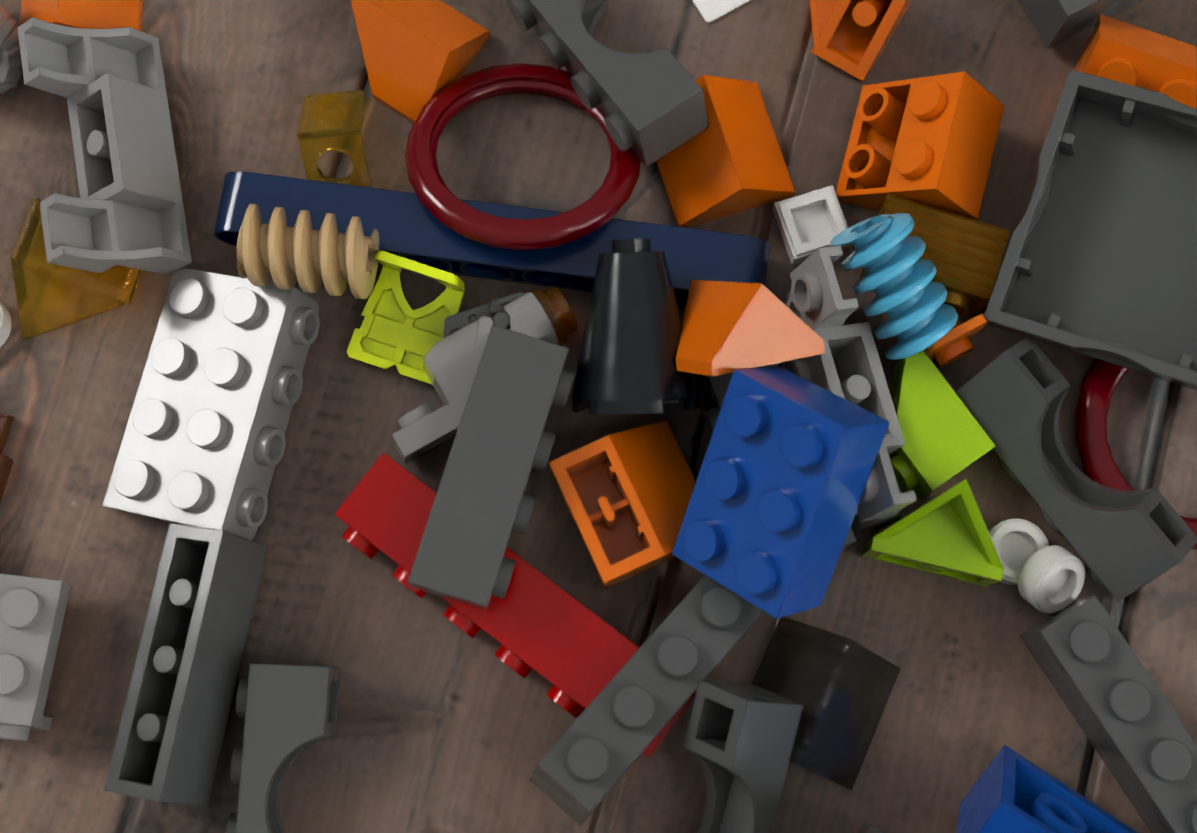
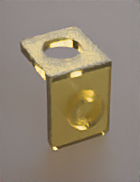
(333, 124)

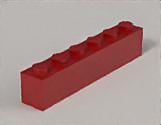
(534, 623)

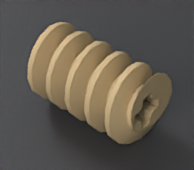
(307, 254)

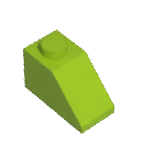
(935, 425)

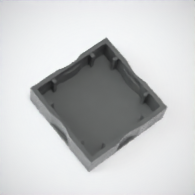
(1110, 233)

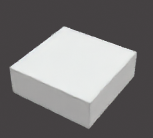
(809, 222)

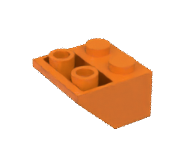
(1141, 59)
(922, 143)
(626, 498)

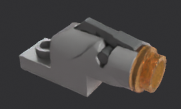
(456, 357)

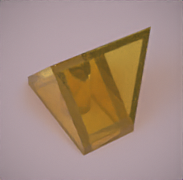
(58, 294)

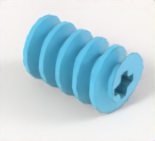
(900, 282)

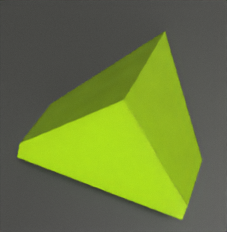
(942, 539)

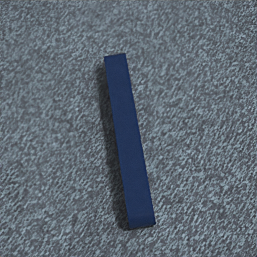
(416, 234)

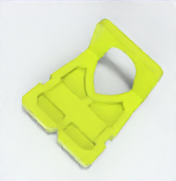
(395, 332)

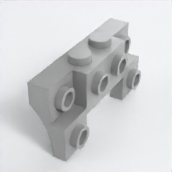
(121, 145)
(850, 371)

